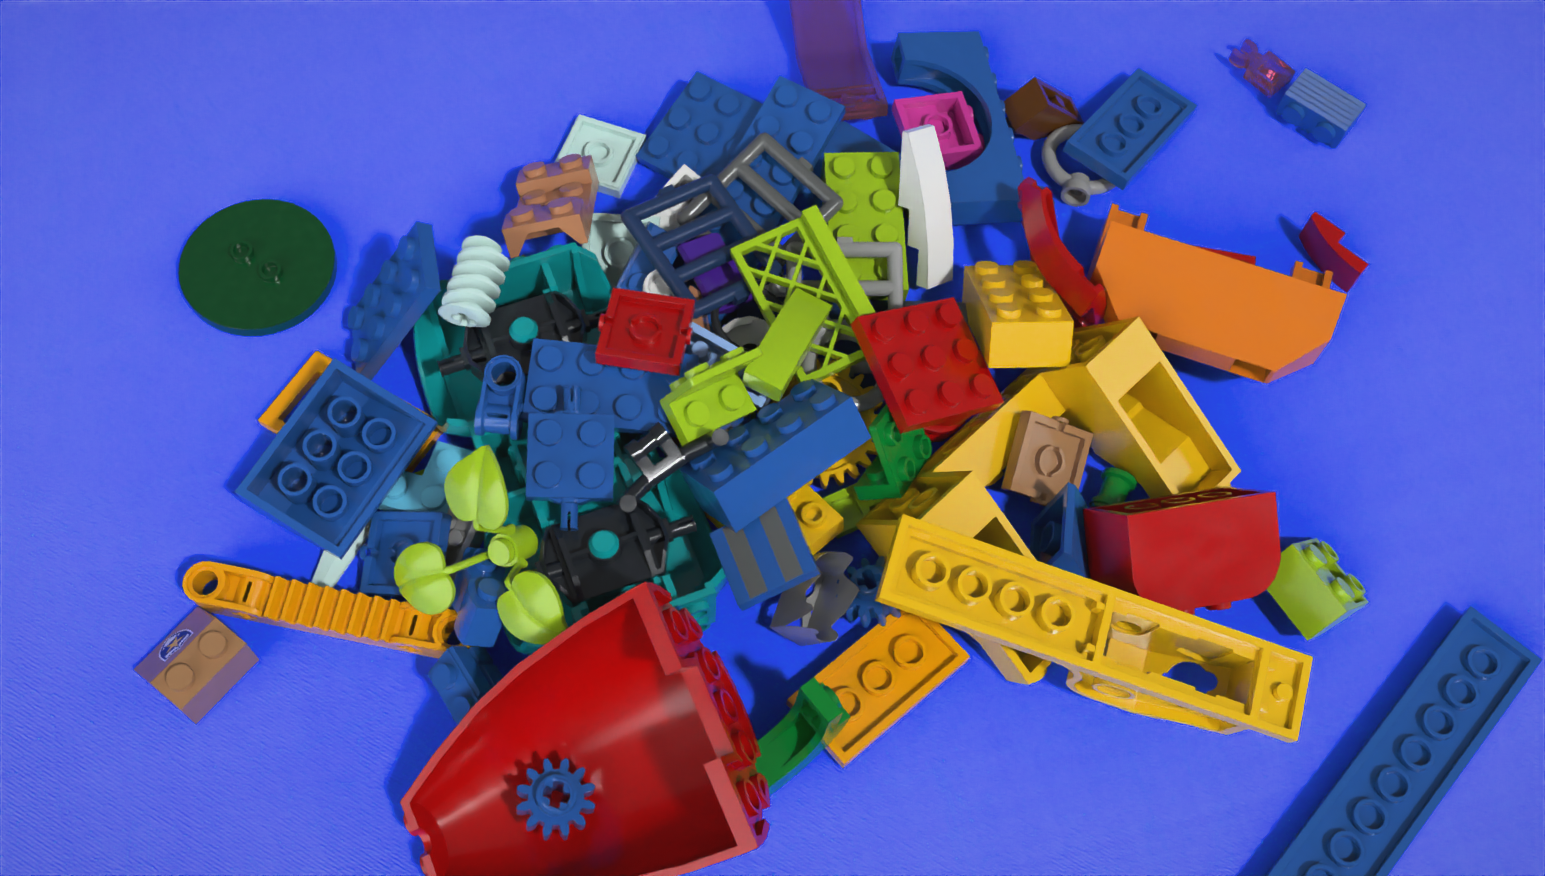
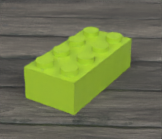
(870, 208)

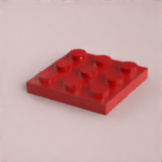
(926, 364)

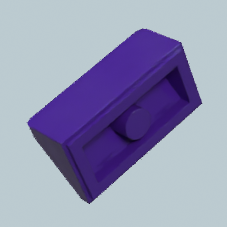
(716, 278)

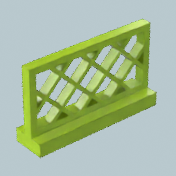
(835, 273)

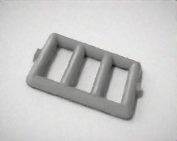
(891, 287)

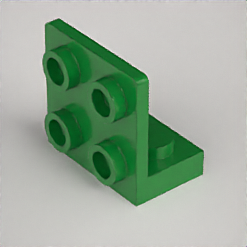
(897, 461)

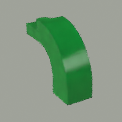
(801, 734)

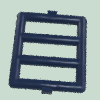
(676, 278)

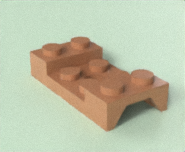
(552, 201)

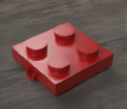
(645, 331)

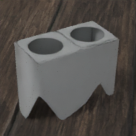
(823, 602)

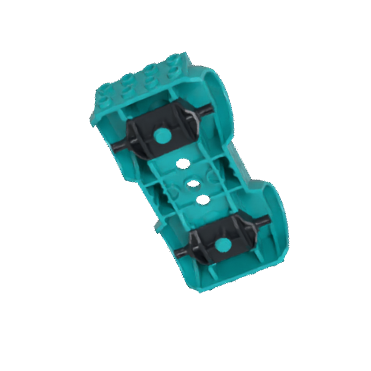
(658, 542)

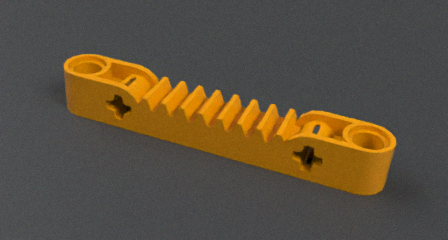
(319, 609)

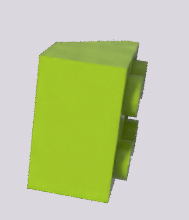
(1315, 588)

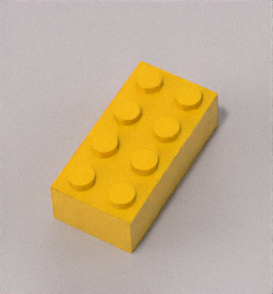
(1016, 316)

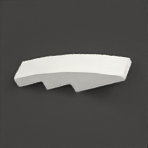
(926, 195)

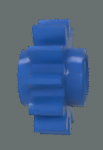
(864, 604)
(572, 793)

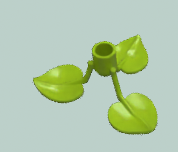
(479, 493)

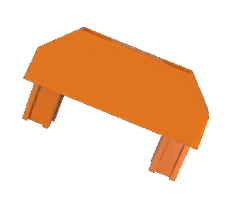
(1214, 304)

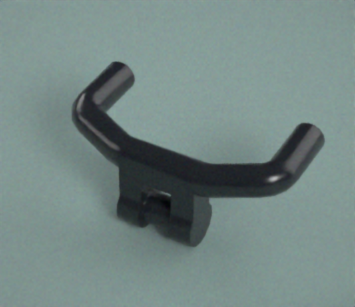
(673, 460)

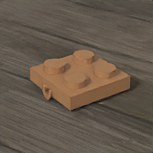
(1045, 457)

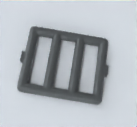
(739, 167)

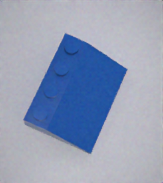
(336, 459)

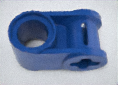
(501, 406)

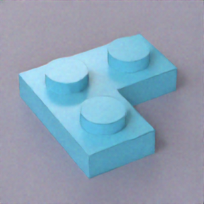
(425, 492)

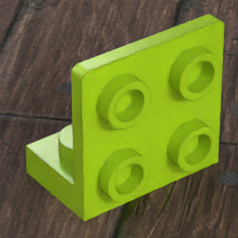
(709, 396)

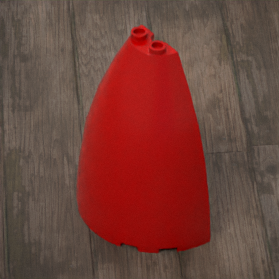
(646, 719)

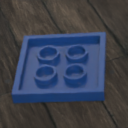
(699, 129)

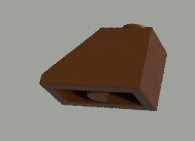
(1039, 110)

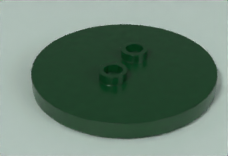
(258, 267)

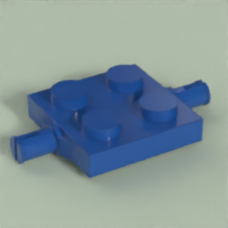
(570, 457)

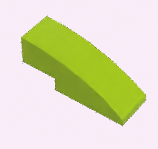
(786, 344)

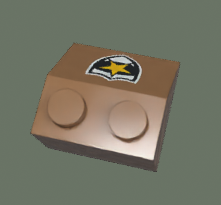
(197, 664)

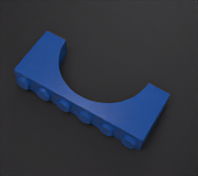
(954, 63)

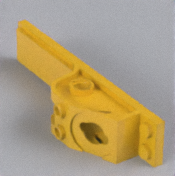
(1072, 617)

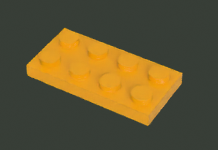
(886, 678)

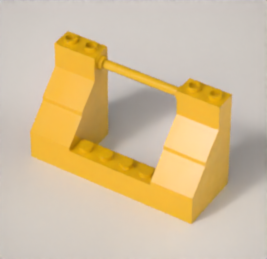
(1112, 388)

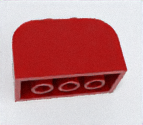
(1187, 546)

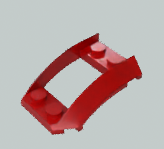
(1057, 265)

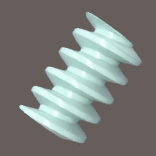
(474, 283)

